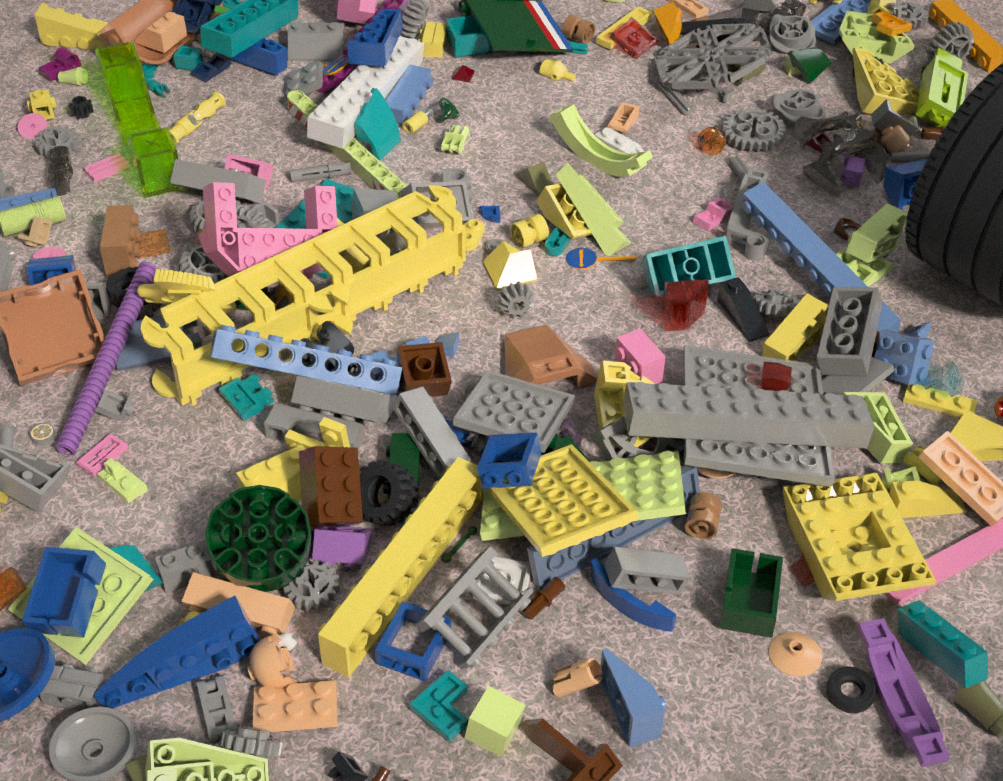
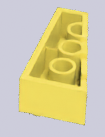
(66, 29)

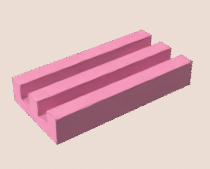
(106, 167)
(97, 464)

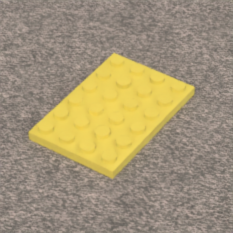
(564, 503)

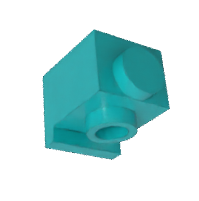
(187, 57)

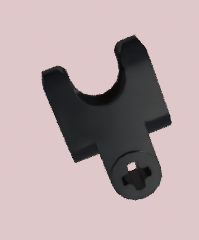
(334, 339)

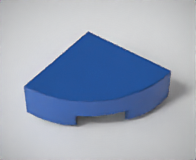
(490, 212)

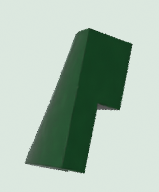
(810, 62)

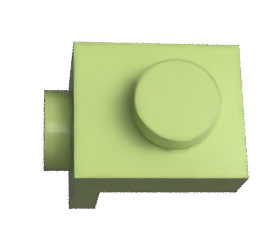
(908, 474)

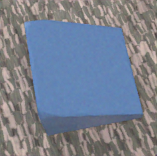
(450, 343)

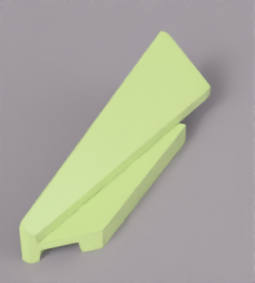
(594, 210)

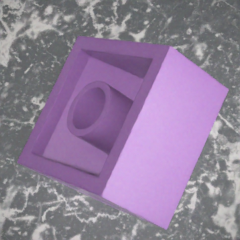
(342, 545)

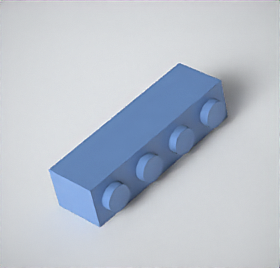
(409, 91)

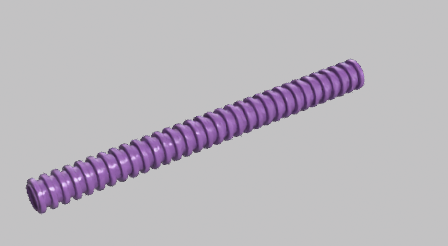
(105, 362)

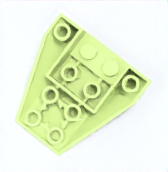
(193, 761)

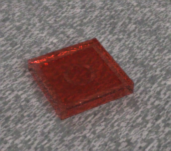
(634, 38)

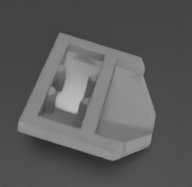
(759, 5)

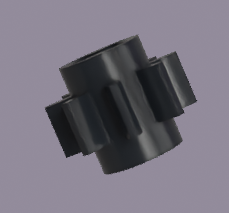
(81, 107)

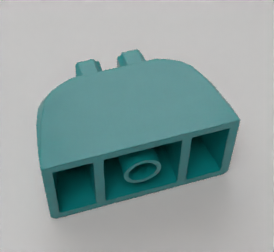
(689, 262)

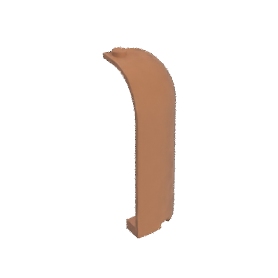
(135, 21)

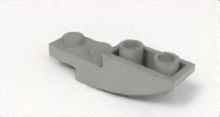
(751, 179)

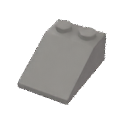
(458, 190)

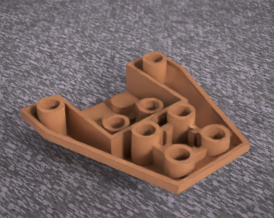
(544, 356)

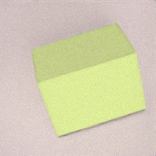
(791, 71)

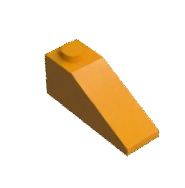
(669, 21)

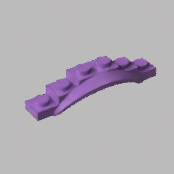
(902, 694)

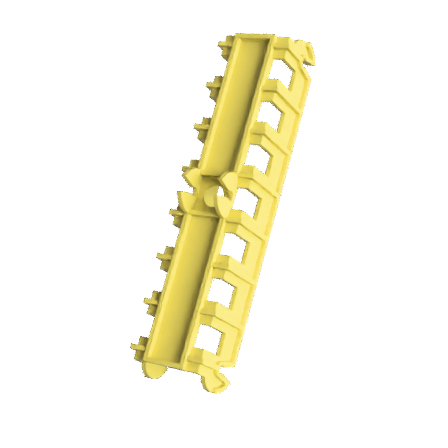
(338, 302)

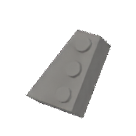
(30, 478)

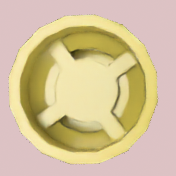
(529, 231)

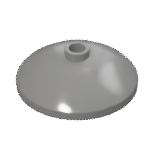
(92, 732)

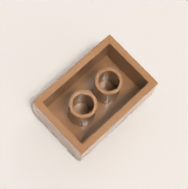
(120, 239)

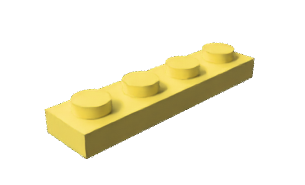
(639, 14)

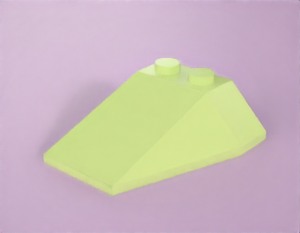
(861, 32)

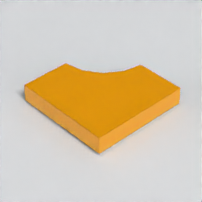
(890, 24)

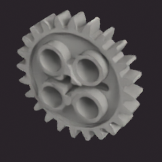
(768, 131)

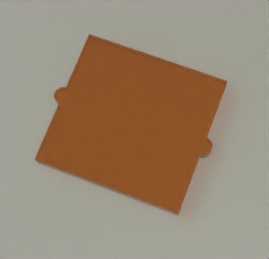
(154, 244)

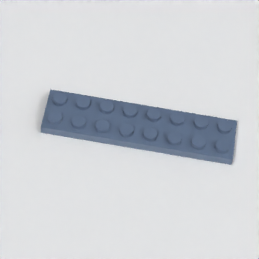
(577, 557)

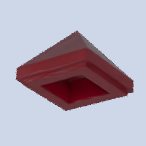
(463, 74)

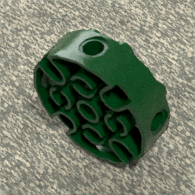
(253, 514)

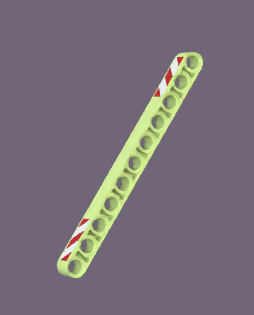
(360, 159)

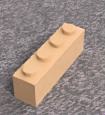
(265, 610)

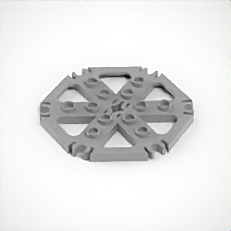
(713, 56)

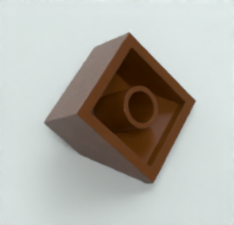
(424, 367)

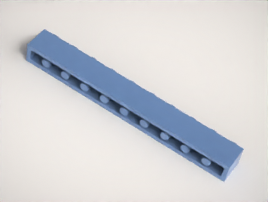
(806, 247)

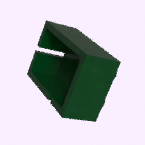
(751, 597)

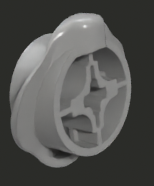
(792, 33)
(797, 104)

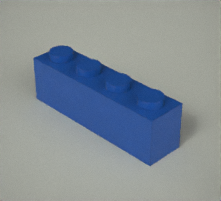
(901, 182)

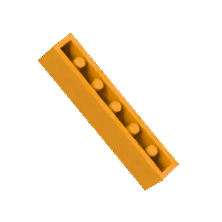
(985, 49)

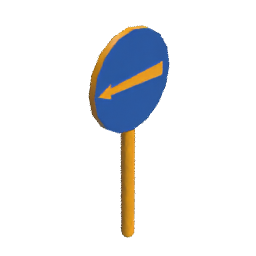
(335, 66)
(585, 258)

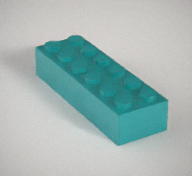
(246, 25)

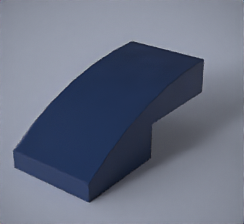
(208, 70)

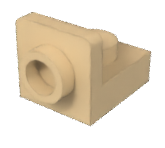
(38, 233)

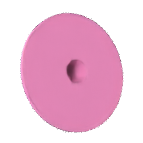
(31, 125)
(49, 252)

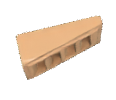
(624, 117)

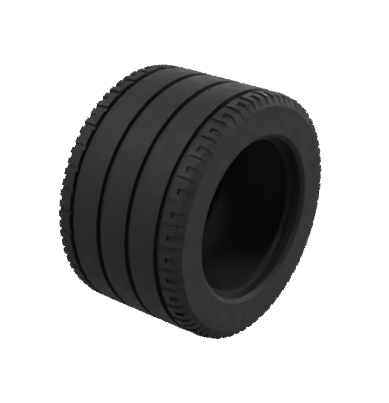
(959, 195)

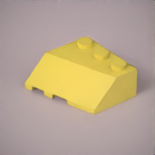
(278, 471)

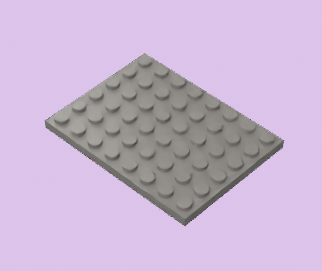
(779, 461)

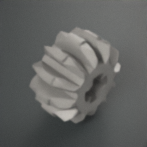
(515, 299)

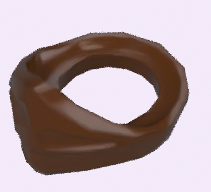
(844, 223)

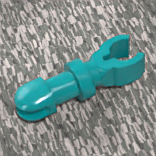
(156, 86)

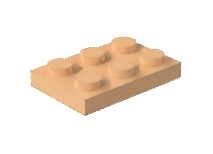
(296, 706)

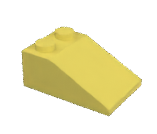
(561, 211)

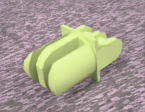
(455, 139)

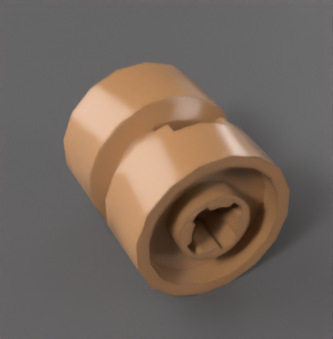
(578, 29)
(703, 516)

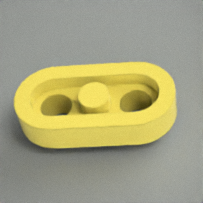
(474, 232)

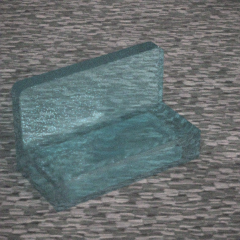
(949, 376)

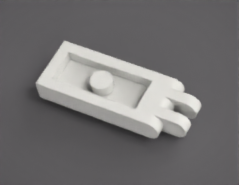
(618, 141)

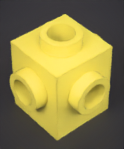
(42, 103)

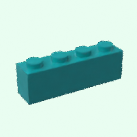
(943, 644)

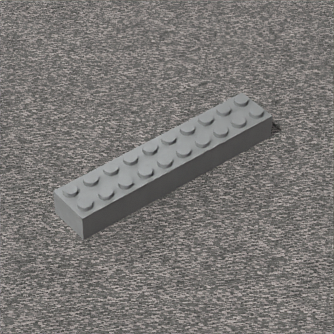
(746, 415)

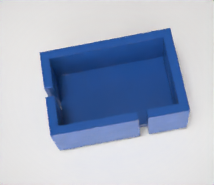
(64, 592)

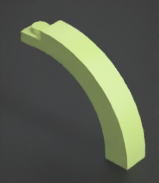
(591, 149)

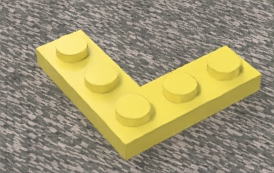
(333, 435)

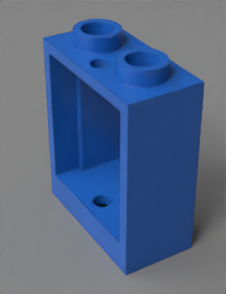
(509, 447)
(404, 661)

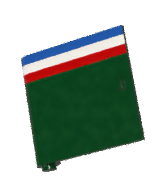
(516, 25)

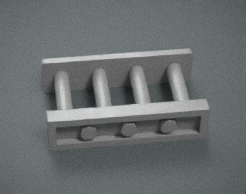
(450, 601)

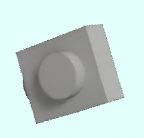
(115, 405)

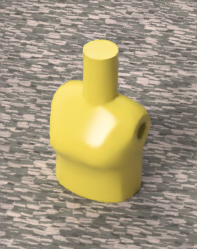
(555, 70)

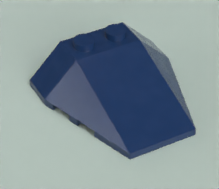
(196, 12)

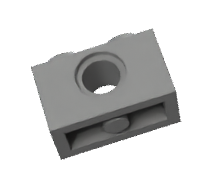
(178, 566)

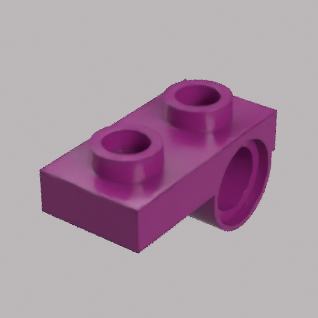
(63, 61)

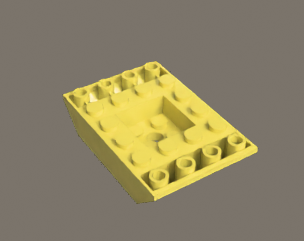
(861, 517)

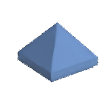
(920, 331)

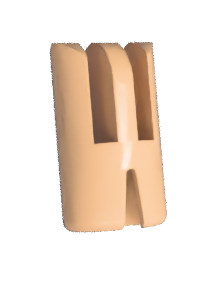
(577, 677)

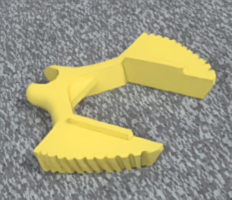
(173, 285)

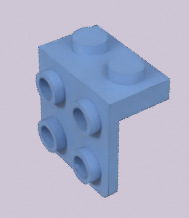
(907, 354)

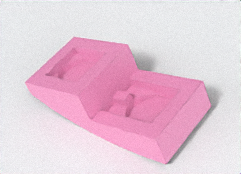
(716, 213)

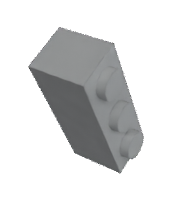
(646, 570)

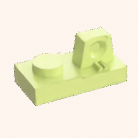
(121, 480)

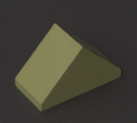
(536, 177)

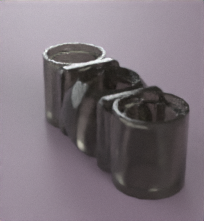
(787, 8)
(60, 170)

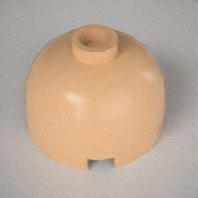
(269, 661)

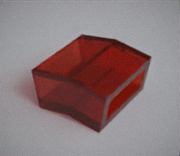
(776, 376)

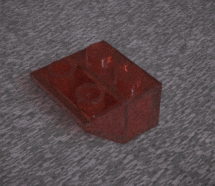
(683, 303)

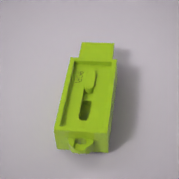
(941, 89)

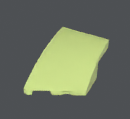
(867, 272)

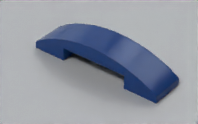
(653, 616)

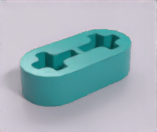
(555, 239)

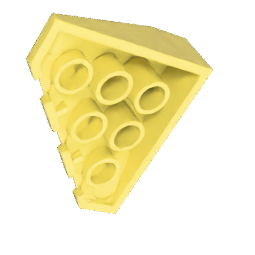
(879, 82)

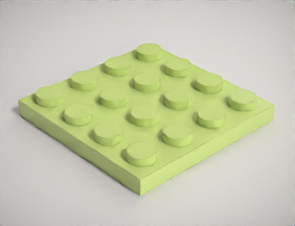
(116, 594)

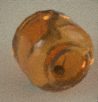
(711, 141)

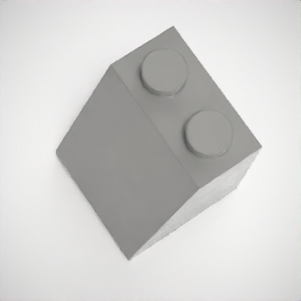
(371, 199)

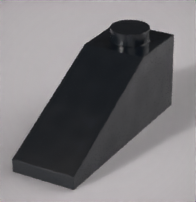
(741, 308)

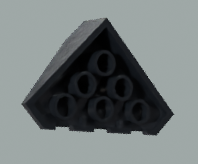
(734, 16)

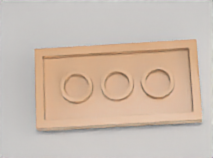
(966, 476)

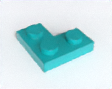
(436, 707)

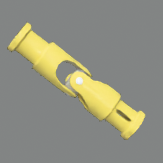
(192, 121)

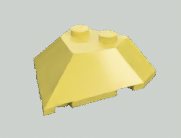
(610, 394)

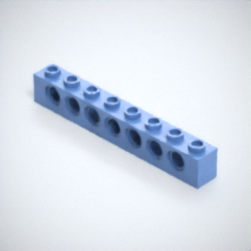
(386, 382)

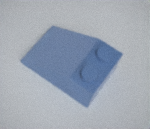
(632, 700)

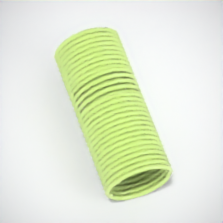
(19, 218)

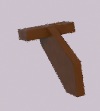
(597, 767)

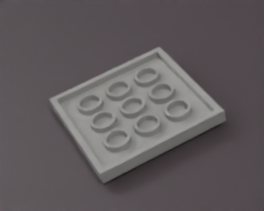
(513, 407)

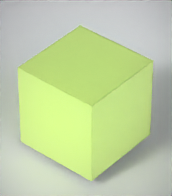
(494, 721)

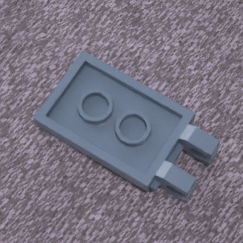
(138, 353)

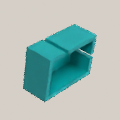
(466, 36)

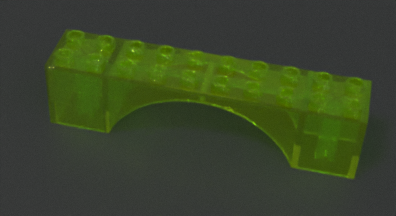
(147, 145)

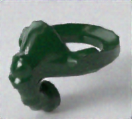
(449, 110)

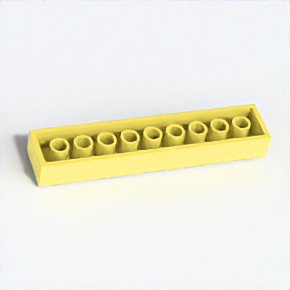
(400, 568)

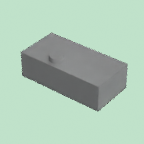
(196, 176)
(849, 331)

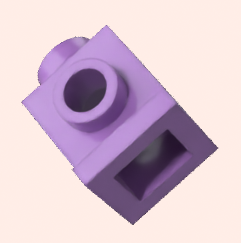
(852, 170)

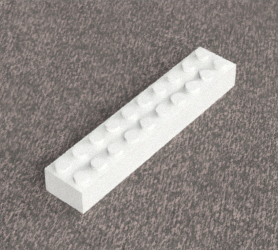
(335, 117)

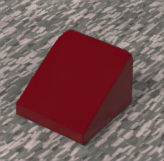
(814, 142)

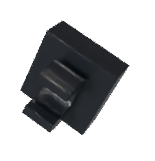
(347, 767)

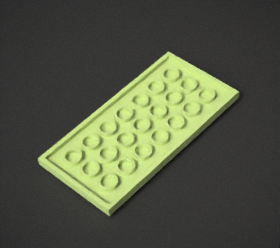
(645, 481)

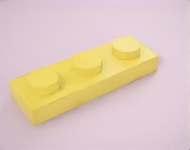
(939, 400)

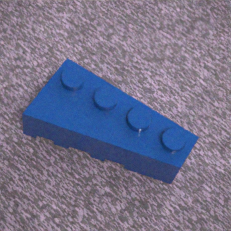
(377, 40)
(264, 55)

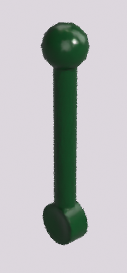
(447, 557)

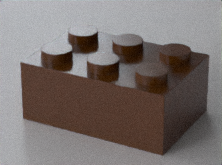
(331, 486)

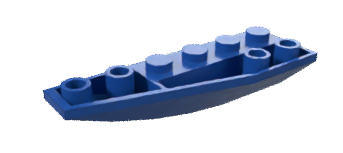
(184, 654)

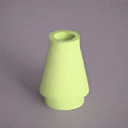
(74, 76)

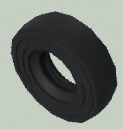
(855, 676)

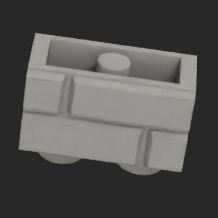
(72, 688)

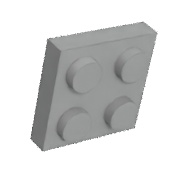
(306, 79)

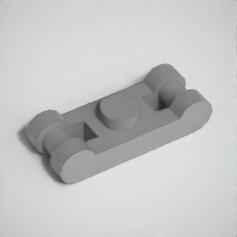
(216, 707)

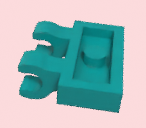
(241, 397)

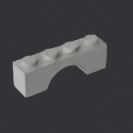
(287, 418)

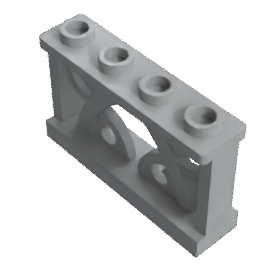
(616, 434)

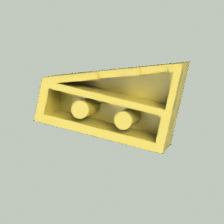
(798, 330)

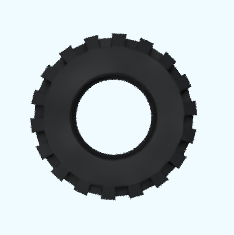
(402, 492)

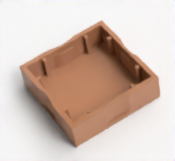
(50, 327)

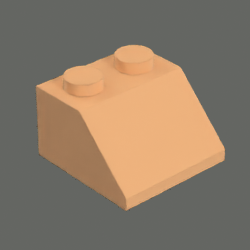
(163, 33)

